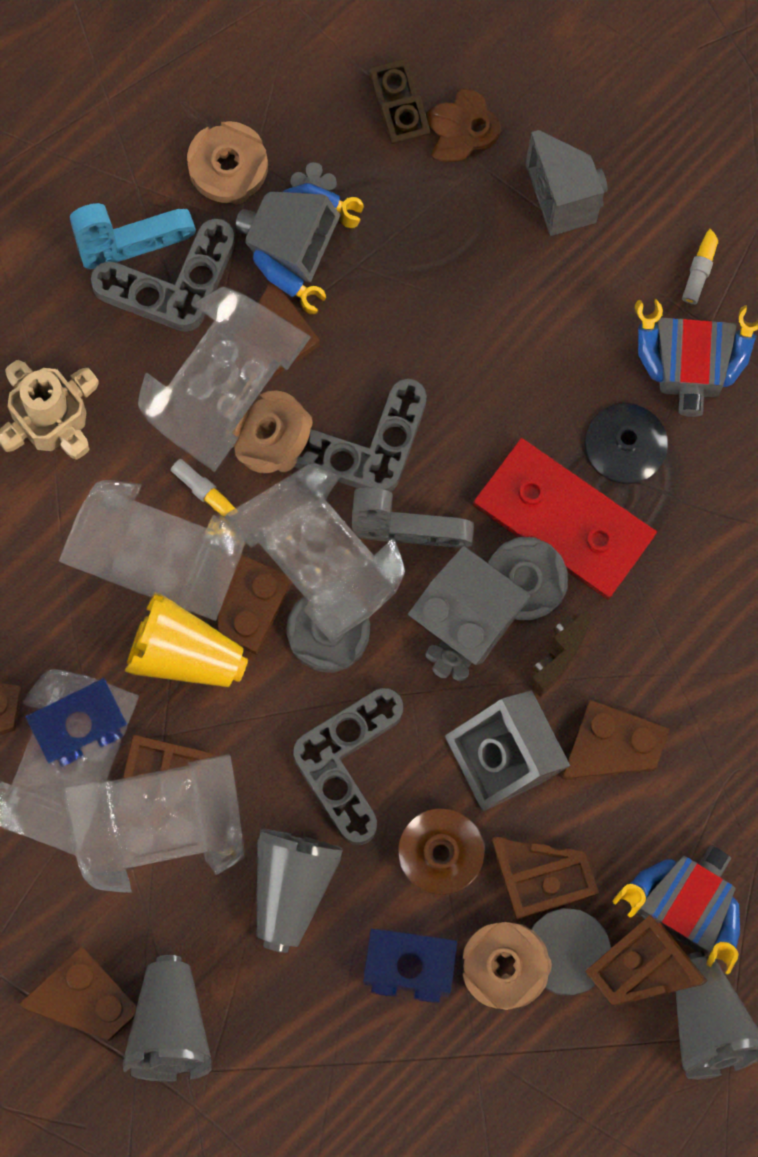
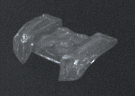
(221, 375)
(153, 549)
(319, 550)
(36, 798)
(155, 821)

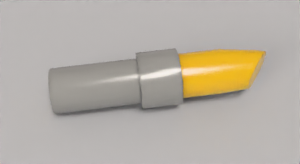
(700, 268)
(202, 487)

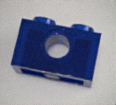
(51, 723)
(434, 954)

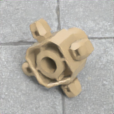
(47, 409)

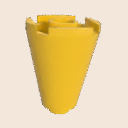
(183, 648)

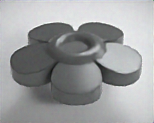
(313, 173)
(447, 661)

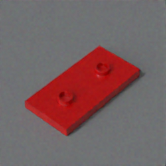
(550, 503)

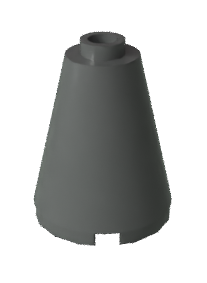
(290, 885)
(167, 1025)
(714, 1025)

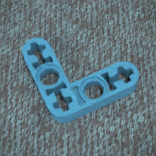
(101, 243)

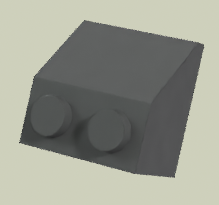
(564, 183)
(469, 605)
(507, 749)

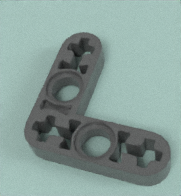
(170, 295)
(365, 458)
(375, 521)
(331, 764)

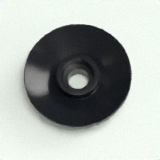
(620, 461)

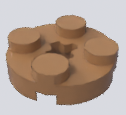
(232, 184)
(286, 443)
(531, 965)

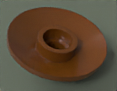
(443, 829)

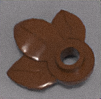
(457, 123)

